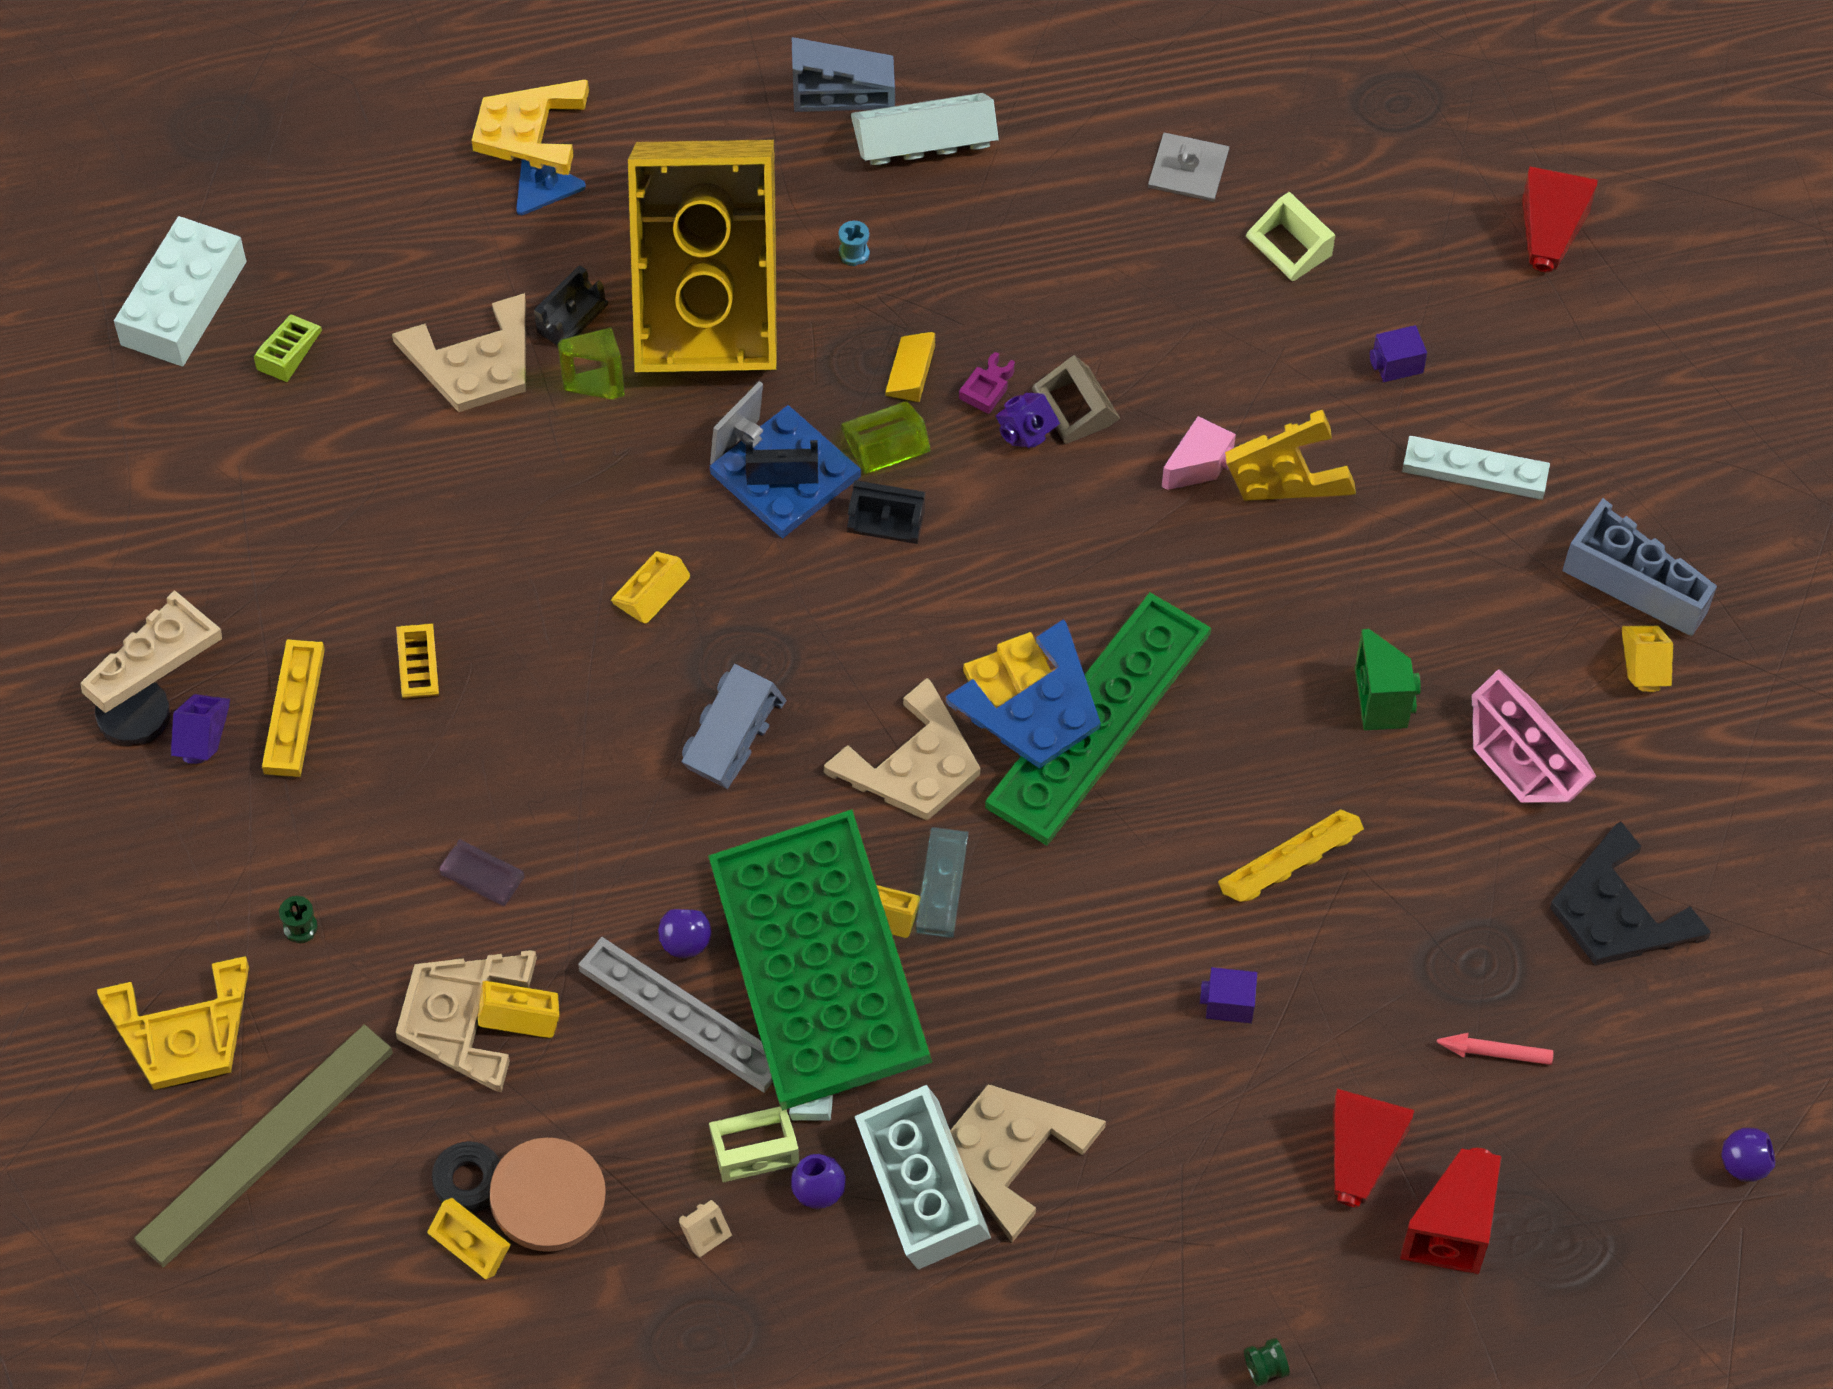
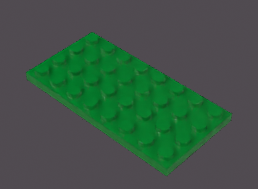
(818, 960)

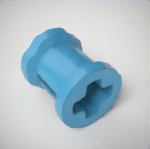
(854, 241)

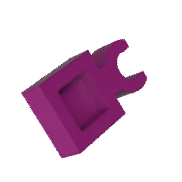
(987, 386)

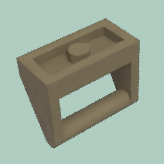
(1102, 412)

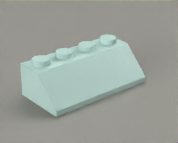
(925, 127)

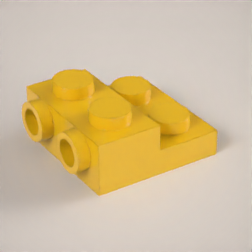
(1009, 670)

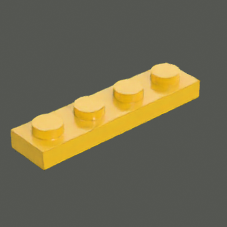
(293, 708)
(1298, 851)

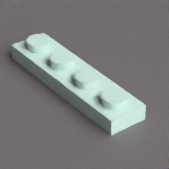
(1476, 467)

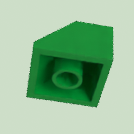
(1385, 684)

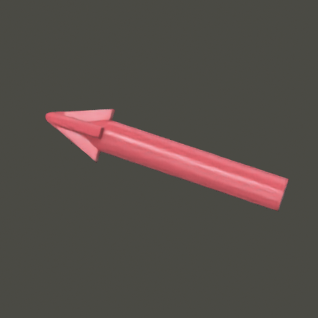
(1462, 1044)

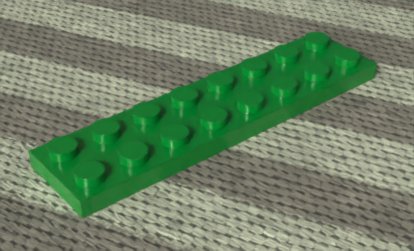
(1125, 689)

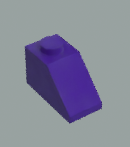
(198, 727)

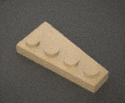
(155, 650)

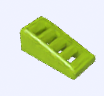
(284, 368)

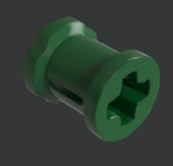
(291, 926)

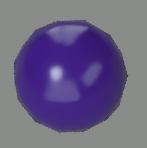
(684, 932)
(1748, 1154)
(818, 1181)

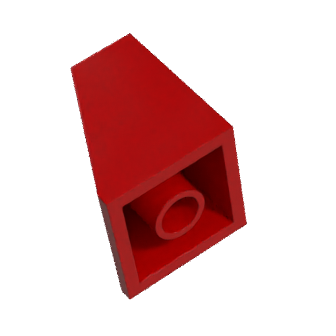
(1457, 1215)

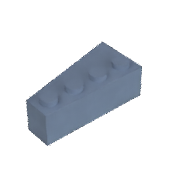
(1638, 570)

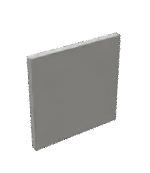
(1188, 167)
(738, 424)

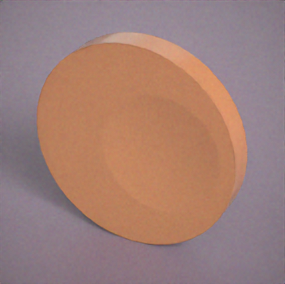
(547, 1194)

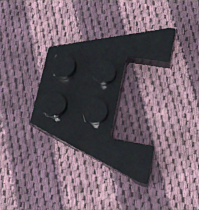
(1608, 916)

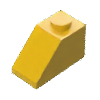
(1648, 657)

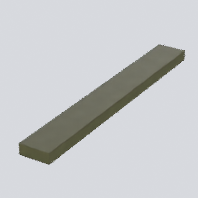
(263, 1146)

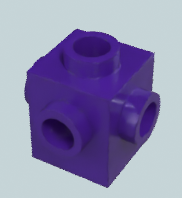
(1027, 420)

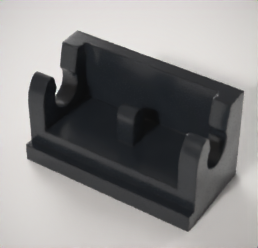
(570, 307)
(782, 465)
(886, 512)

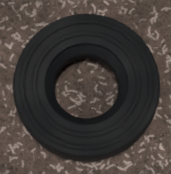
(451, 1160)

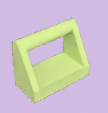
(1303, 226)
(757, 1157)

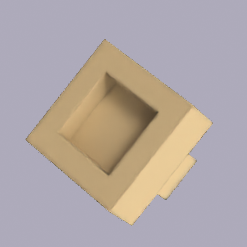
(705, 1228)

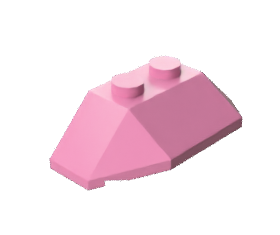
(1526, 745)

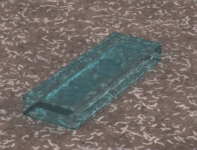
(942, 882)

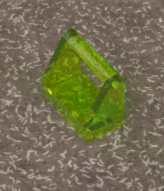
(597, 346)
(890, 443)

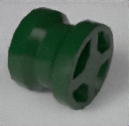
(1266, 1362)

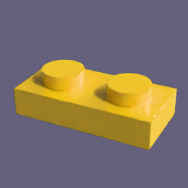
(468, 1238)

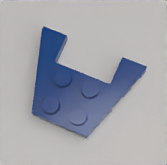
(1044, 716)

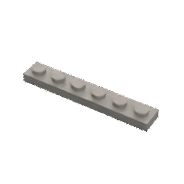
(678, 1012)

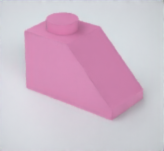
(1198, 456)

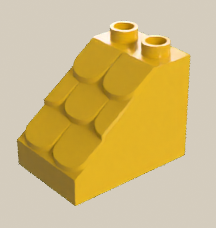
(703, 255)

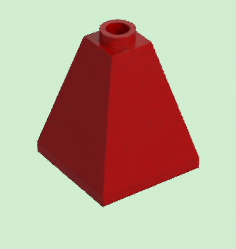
(1554, 213)
(1364, 1143)

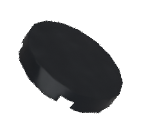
(137, 718)

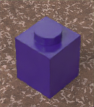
(1398, 353)
(1229, 995)

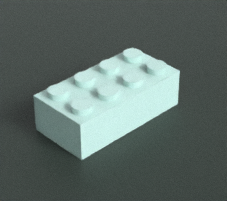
(180, 291)
(922, 1177)

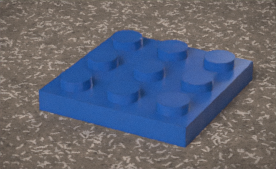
(787, 505)

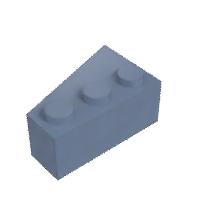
(840, 78)
(731, 725)

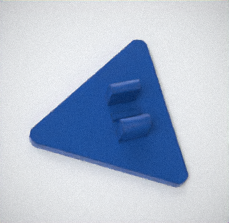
(544, 187)

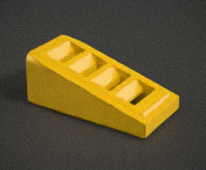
(412, 634)

